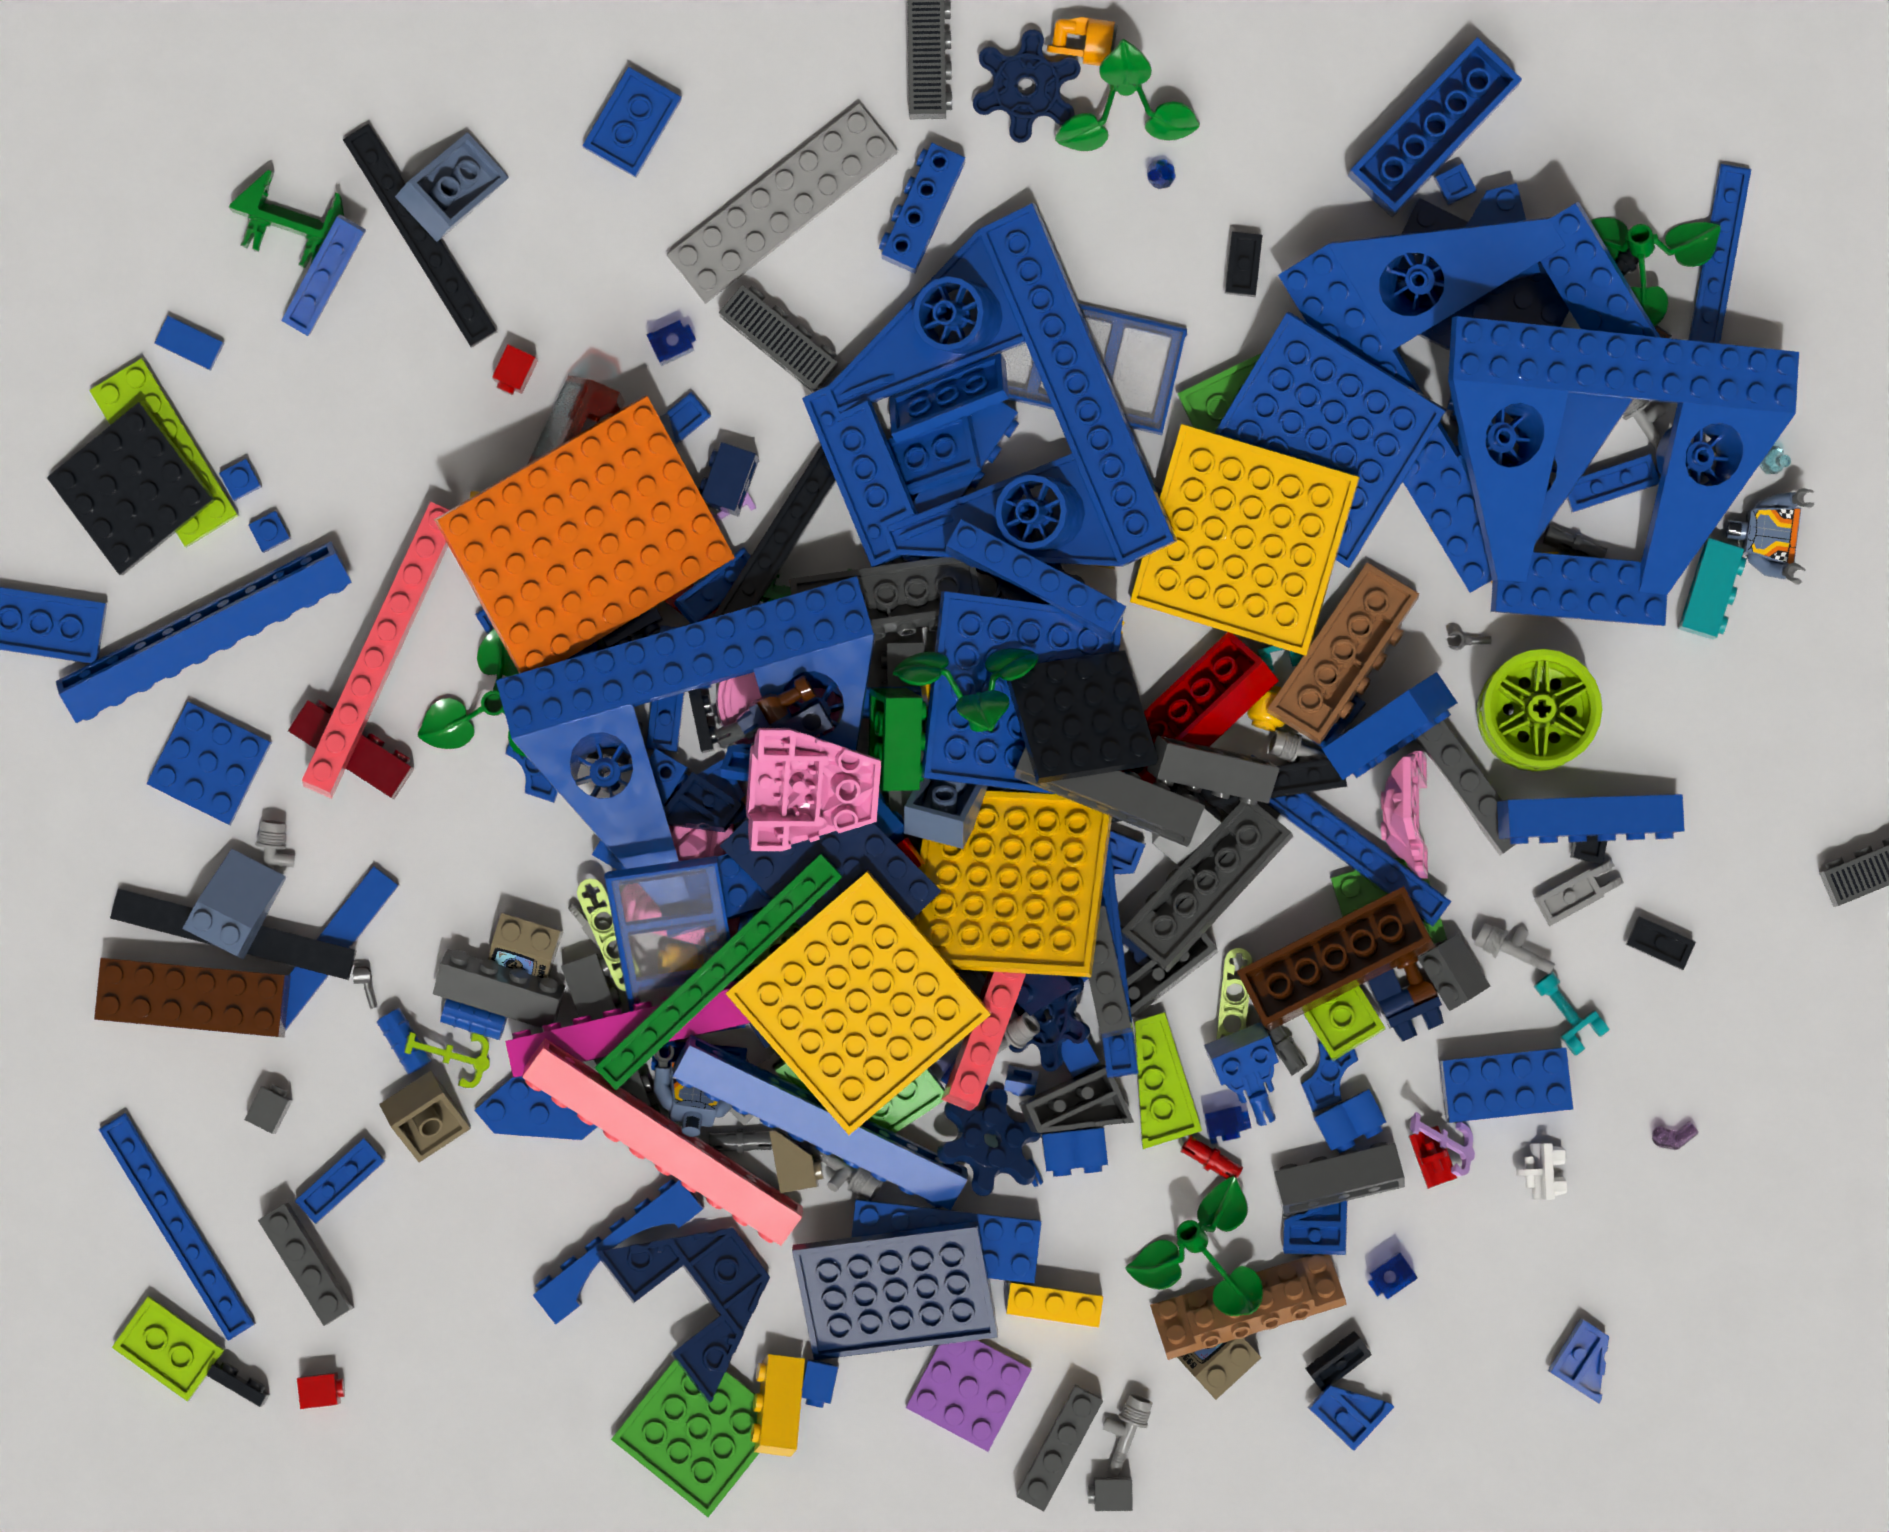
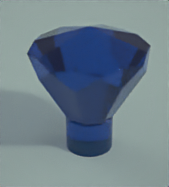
(1161, 174)

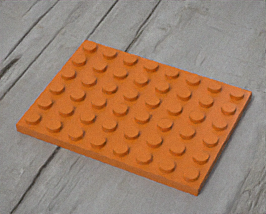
(585, 538)

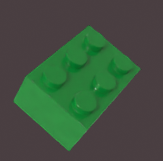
(897, 737)

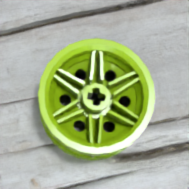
(1575, 733)

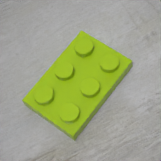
(1344, 1022)
(168, 1348)

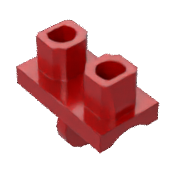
(1432, 1159)

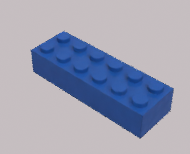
(1434, 127)
(1007, 1242)

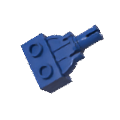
(1243, 1064)

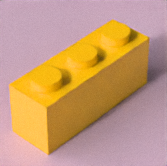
(1054, 1304)
(778, 1405)

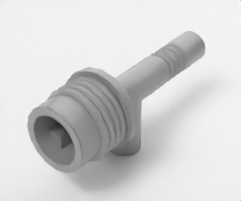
(1646, 420)
(1288, 747)
(271, 838)
(1494, 939)
(1019, 1031)
(860, 1181)
(1135, 1415)

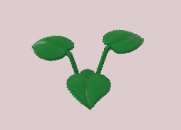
(1126, 72)
(1689, 242)
(979, 709)
(446, 720)
(1159, 1262)

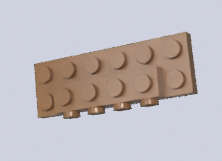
(1344, 654)
(1289, 1294)

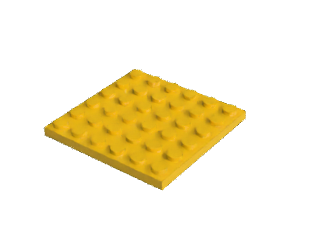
(1250, 538)
(1020, 888)
(858, 1003)

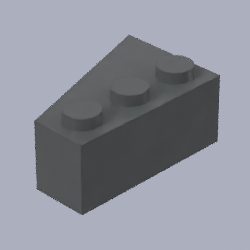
(1077, 1103)

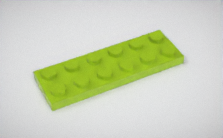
(137, 385)

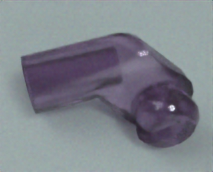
(1673, 1139)

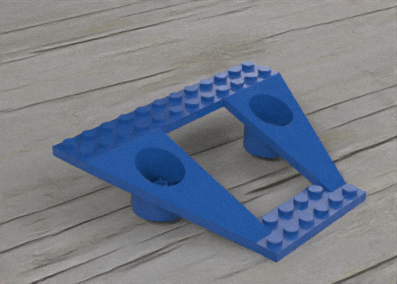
(1020, 298)
(1356, 300)
(1725, 390)
(590, 700)

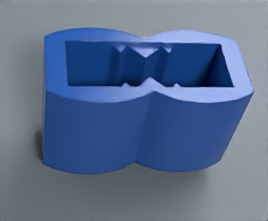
(1350, 1120)
(1075, 1150)

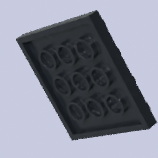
(131, 488)
(1082, 717)

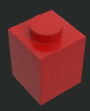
(514, 370)
(320, 1390)

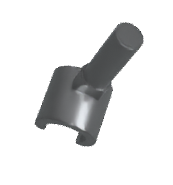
(1468, 640)
(363, 975)

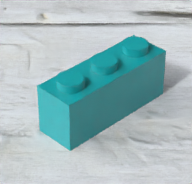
(1712, 589)

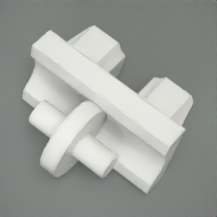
(1540, 1171)

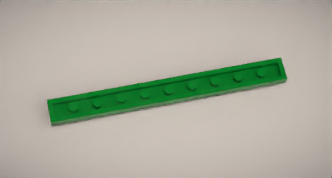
(718, 971)

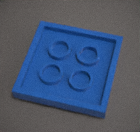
(209, 763)

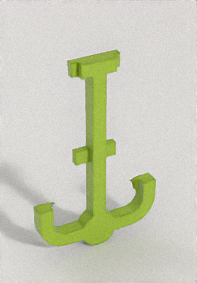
(480, 1063)

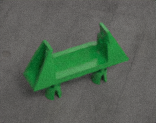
(262, 215)

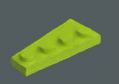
(1163, 1091)

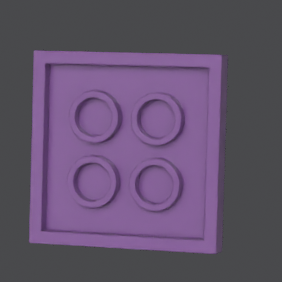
(969, 1390)

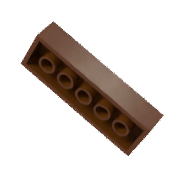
(1336, 958)
(192, 997)

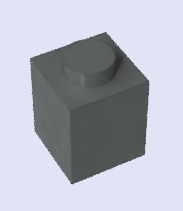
(269, 1108)
(1111, 1494)

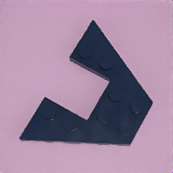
(724, 1274)

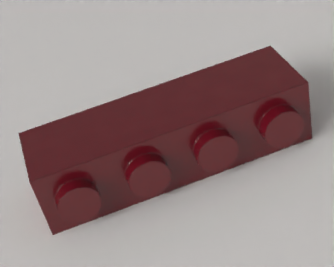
(369, 760)

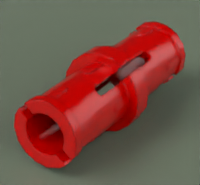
(1210, 1158)

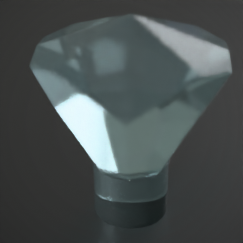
(1775, 461)

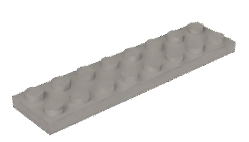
(782, 203)

